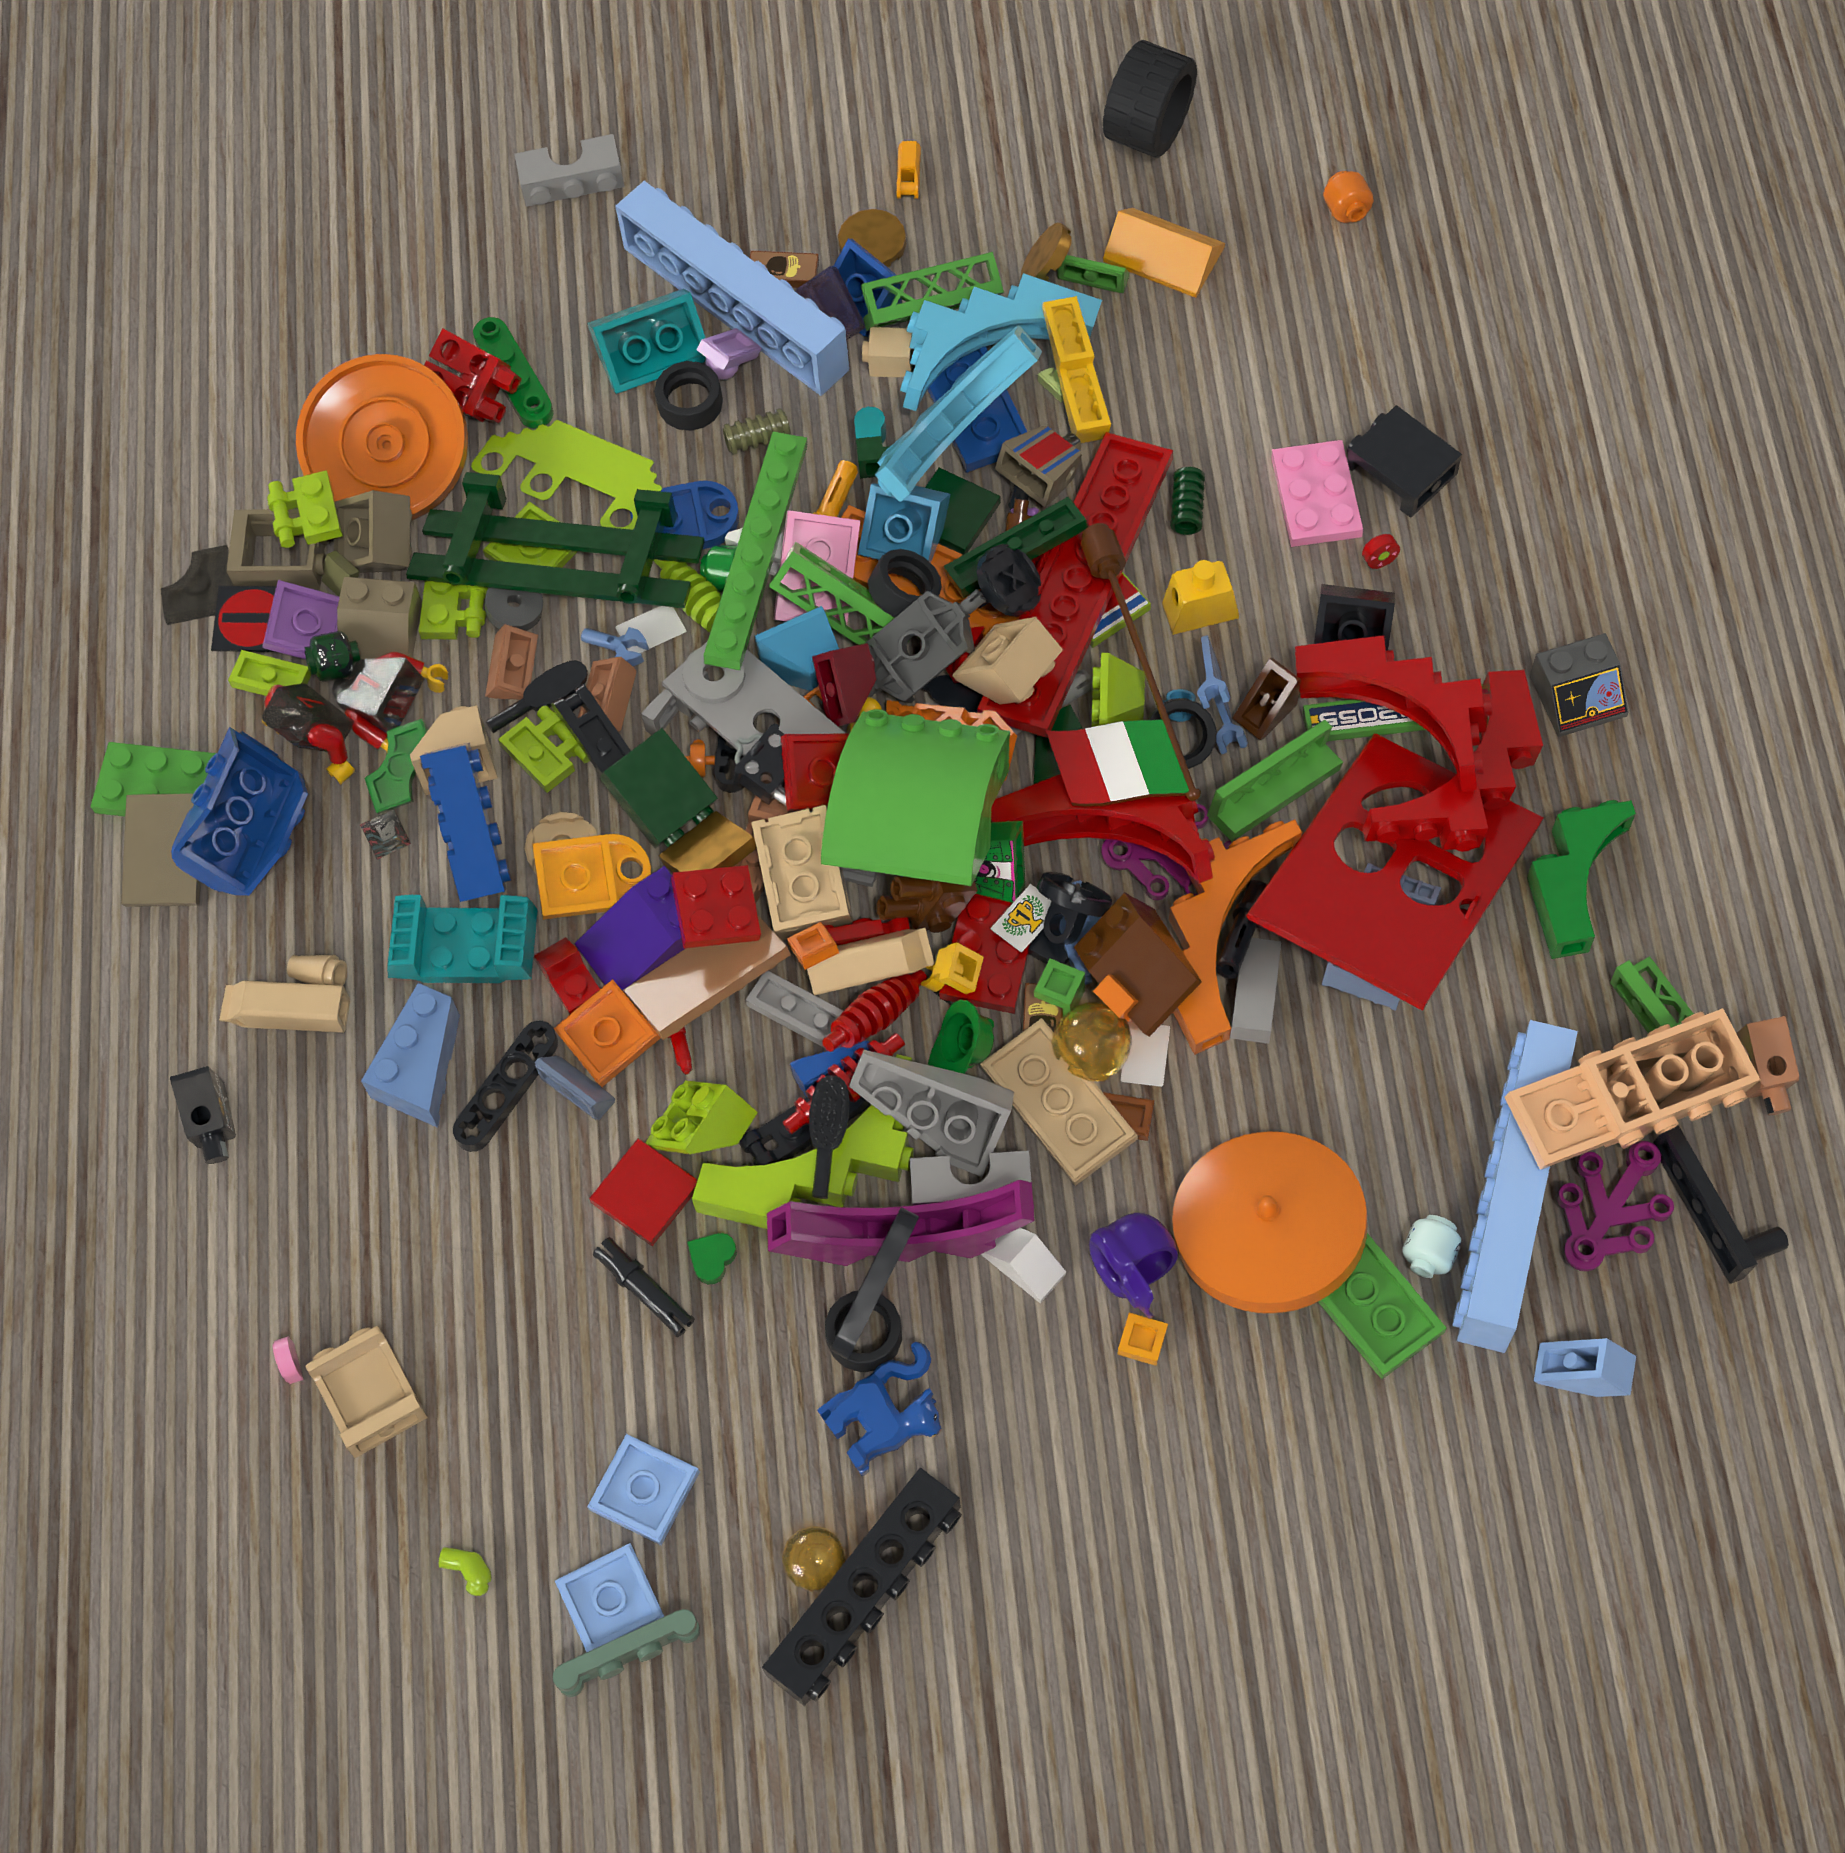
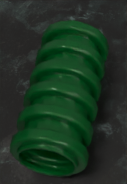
(1187, 500)

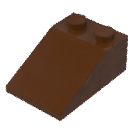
(1143, 957)

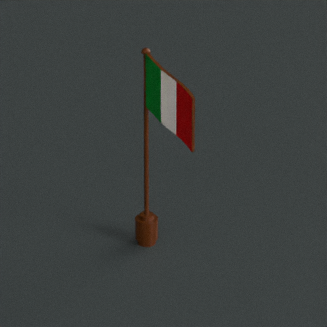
(1123, 757)

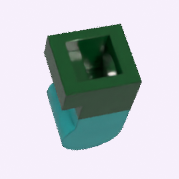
(870, 435)

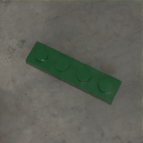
(1031, 536)

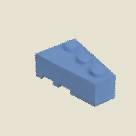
(415, 1056)

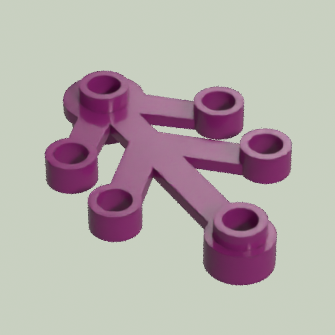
(1135, 853)
(1610, 1211)

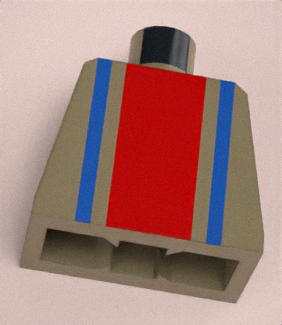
(1040, 462)

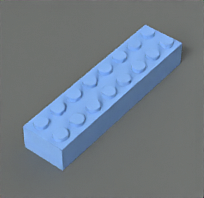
(733, 287)
(1509, 1202)

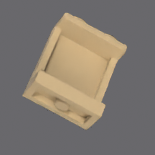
(365, 1390)

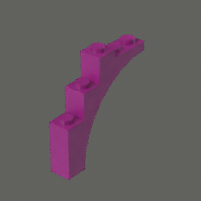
(950, 1227)

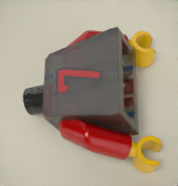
(382, 693)
(310, 724)

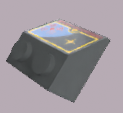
(1580, 684)

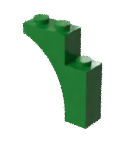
(1561, 880)

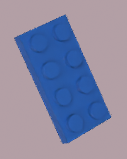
(983, 438)

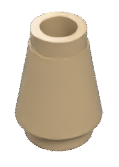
(317, 969)

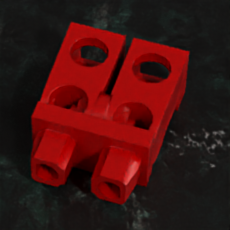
(479, 376)

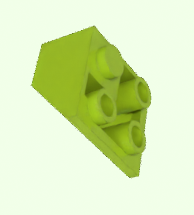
(1117, 692)
(701, 1119)

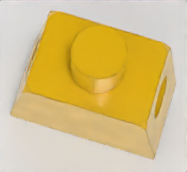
(1199, 597)

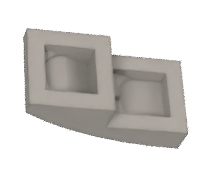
(663, 709)

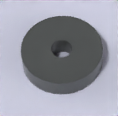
(521, 617)

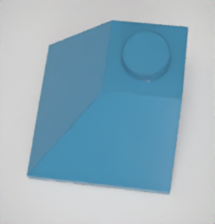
(907, 525)
(790, 647)

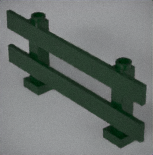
(638, 546)

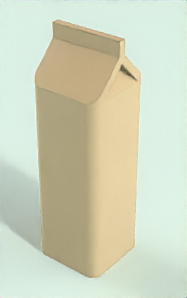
(872, 960)
(286, 1006)

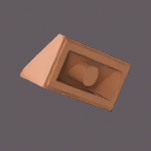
(511, 663)
(611, 687)

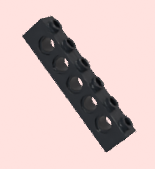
(920, 1496)

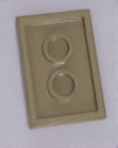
(148, 865)

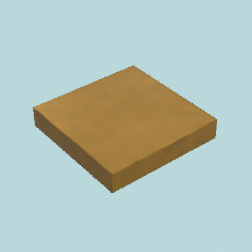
(709, 845)

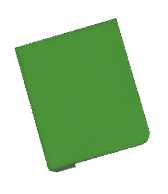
(1061, 985)

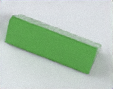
(1093, 274)

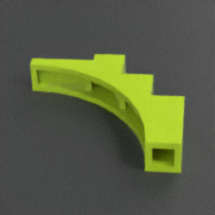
(750, 1192)

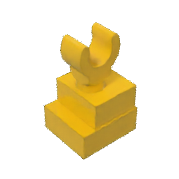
(955, 967)

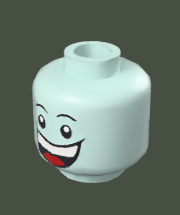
(1432, 1246)

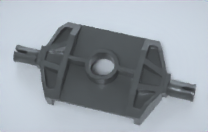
(944, 638)

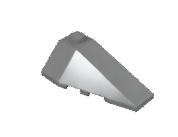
(942, 1107)

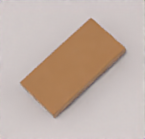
(701, 979)

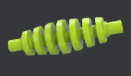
(703, 595)

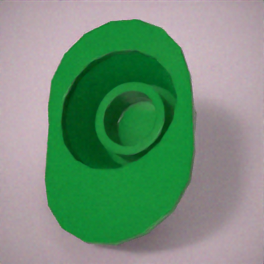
(963, 1038)

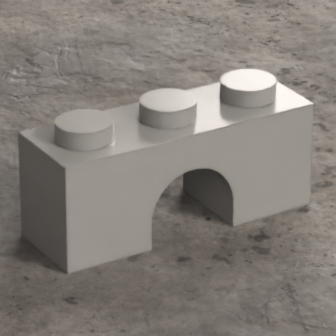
(592, 173)
(935, 1183)

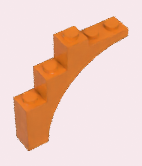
(1200, 919)

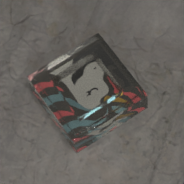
(385, 834)

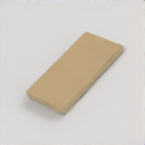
(1059, 1108)

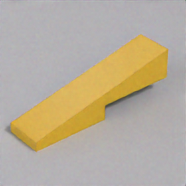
(1075, 369)

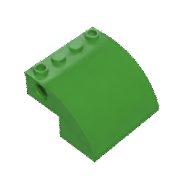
(915, 797)

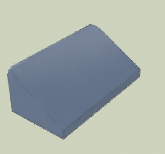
(574, 1086)

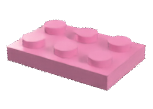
(1316, 493)
(830, 539)

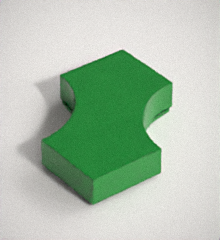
(392, 782)

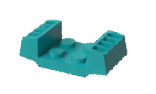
(462, 942)

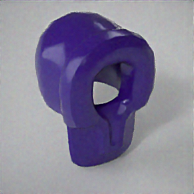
(1133, 1256)

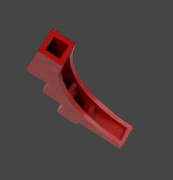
(1369, 673)
(1458, 816)
(1154, 822)

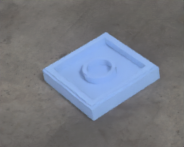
(643, 1489)
(609, 1598)

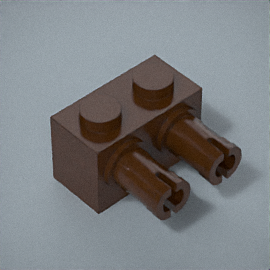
(925, 902)

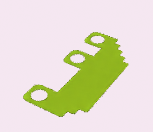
(575, 454)

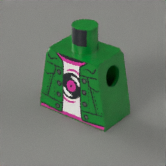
(1004, 865)

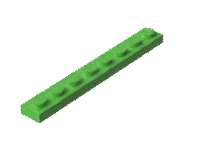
(755, 551)

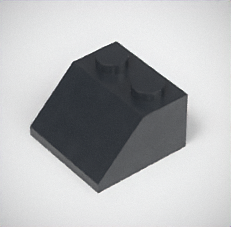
(1353, 614)

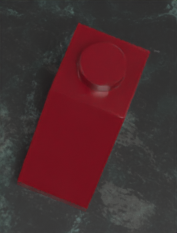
(845, 681)

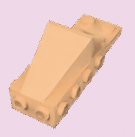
(1634, 1089)

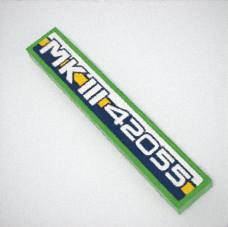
(1357, 719)

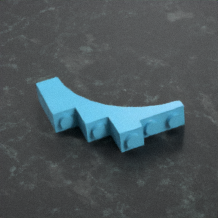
(946, 335)
(944, 420)

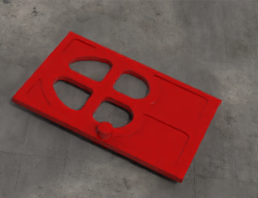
(1366, 918)

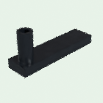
(1731, 1251)

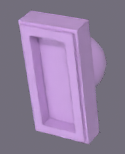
(727, 351)

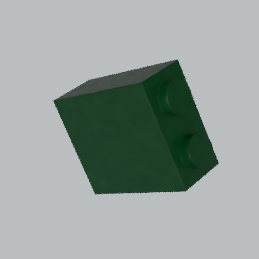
(659, 789)

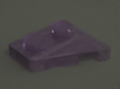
(833, 299)

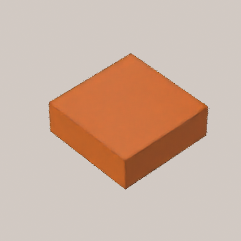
(813, 945)

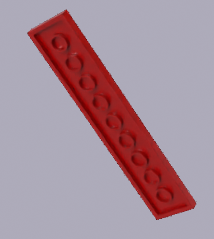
(1072, 601)

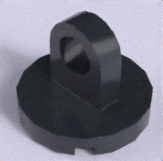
(1008, 580)
(1071, 902)

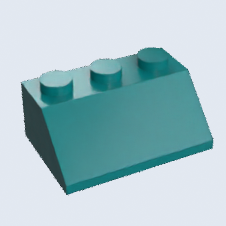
(648, 339)

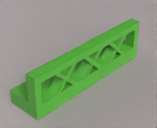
(902, 312)
(836, 583)
(1274, 782)
(1641, 999)

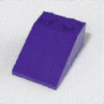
(634, 933)

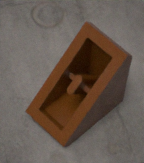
(1269, 699)

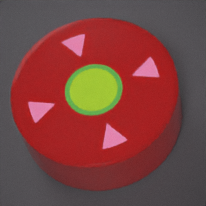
(1380, 551)

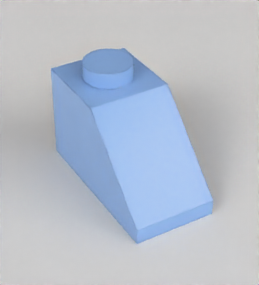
(1586, 1367)

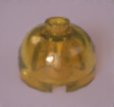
(1092, 1041)

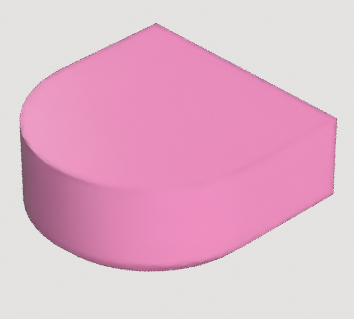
(287, 1360)

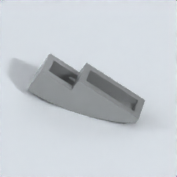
(1256, 992)

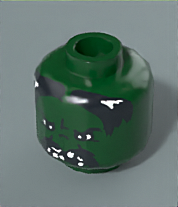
(331, 656)

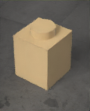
(888, 352)

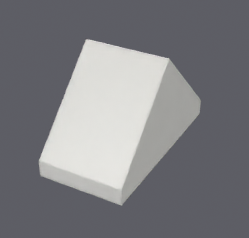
(1026, 1262)

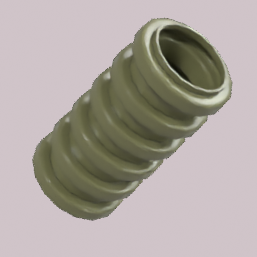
(755, 431)

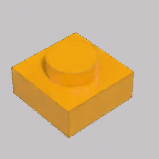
(1142, 1339)

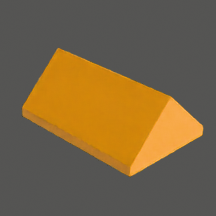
(1162, 251)

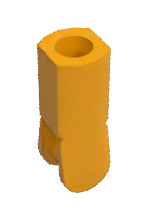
(908, 169)

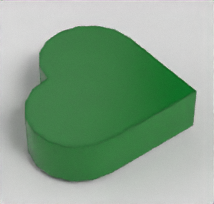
(711, 1256)

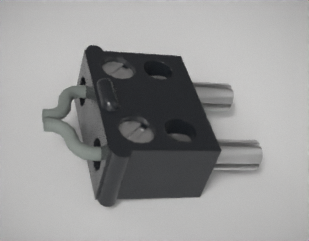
(762, 765)

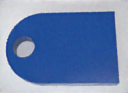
(694, 507)

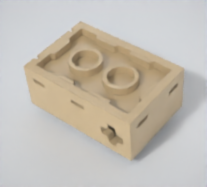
(795, 881)

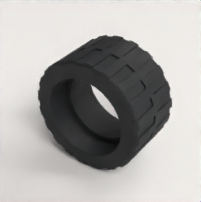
(1149, 98)

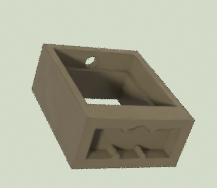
(259, 522)

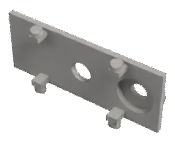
(740, 697)

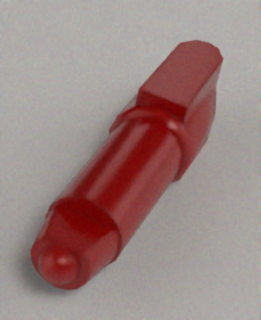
(681, 1051)

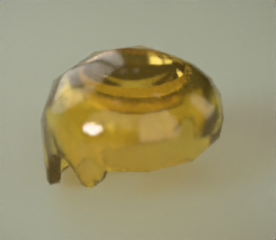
(812, 1557)

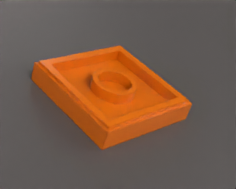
(607, 1033)

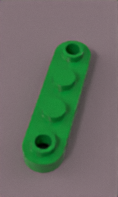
(530, 391)

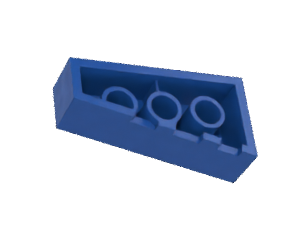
(465, 821)

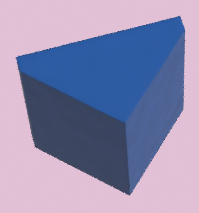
(860, 267)

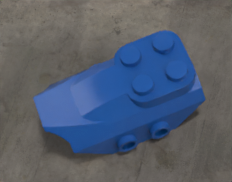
(240, 816)

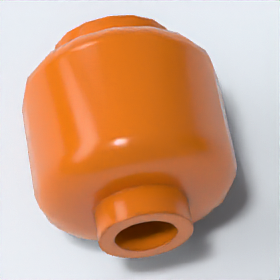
(1348, 196)

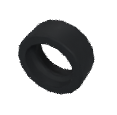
(682, 374)
(908, 565)
(1206, 721)
(866, 1361)

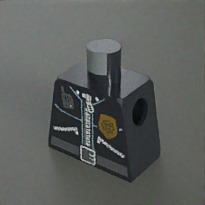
(201, 1099)

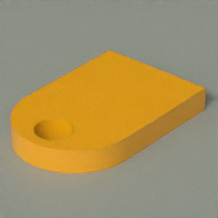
(585, 873)

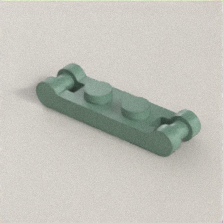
(609, 1658)

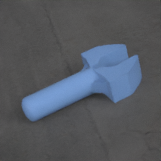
(618, 644)

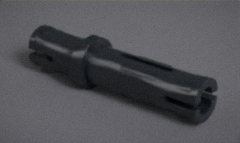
(1233, 957)
(630, 1274)

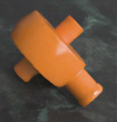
(698, 757)

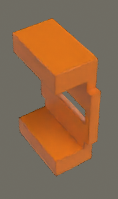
(1116, 997)

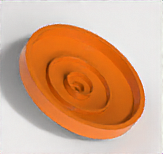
(384, 429)
(1270, 1222)

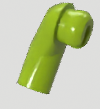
(471, 1566)

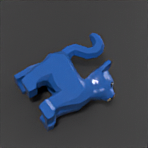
(875, 1411)

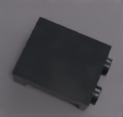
(1405, 458)

